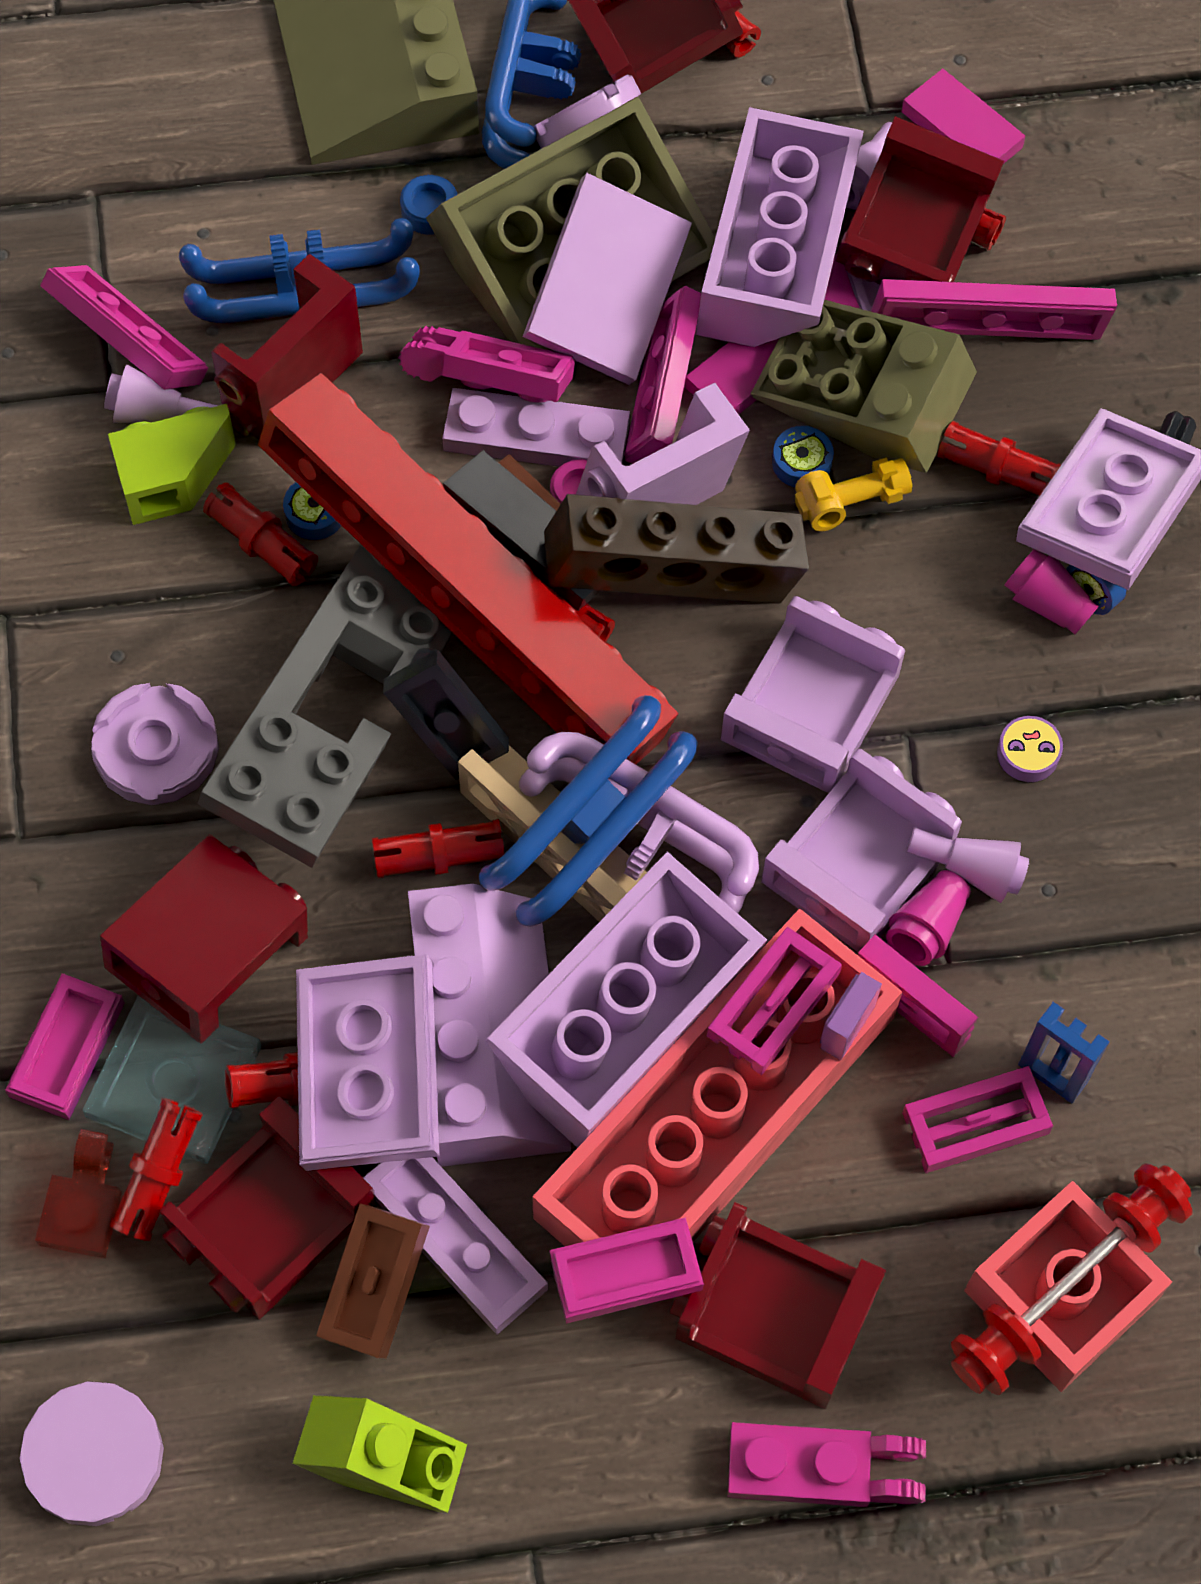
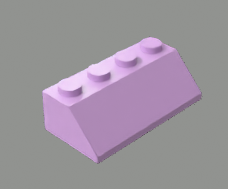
(778, 228)
(480, 975)
(623, 997)

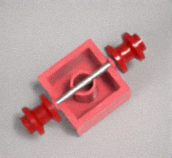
(1070, 1282)

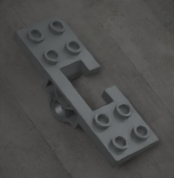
(286, 774)

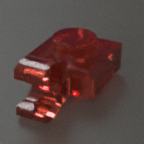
(82, 1206)

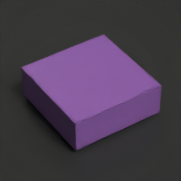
(850, 1015)

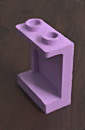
(682, 472)
(814, 694)
(851, 854)

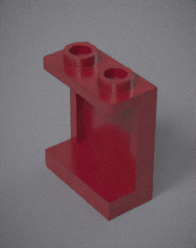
(656, 36)
(918, 207)
(313, 341)
(202, 934)
(264, 1216)
(776, 1306)

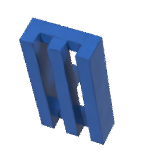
(1070, 1042)

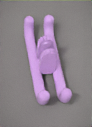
(671, 819)

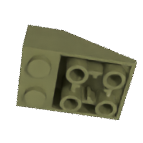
(870, 382)

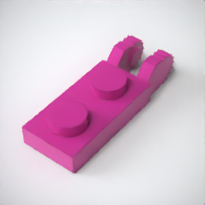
(488, 363)
(818, 1465)

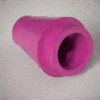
(1051, 591)
(928, 919)

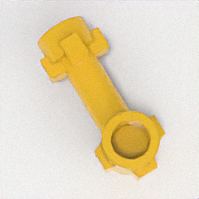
(824, 502)

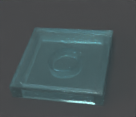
(162, 1061)

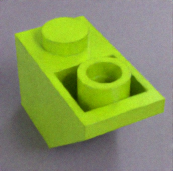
(171, 460)
(379, 1452)

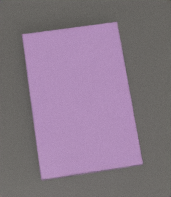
(607, 279)
(1113, 498)
(366, 1063)

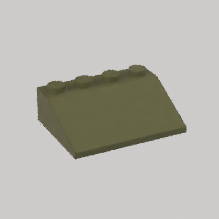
(377, 74)
(510, 223)

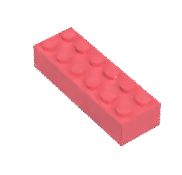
(704, 1116)

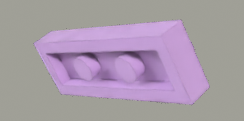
(530, 430)
(460, 1239)

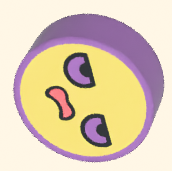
(1029, 748)

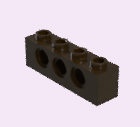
(674, 549)

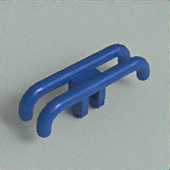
(526, 65)
(281, 266)
(592, 813)

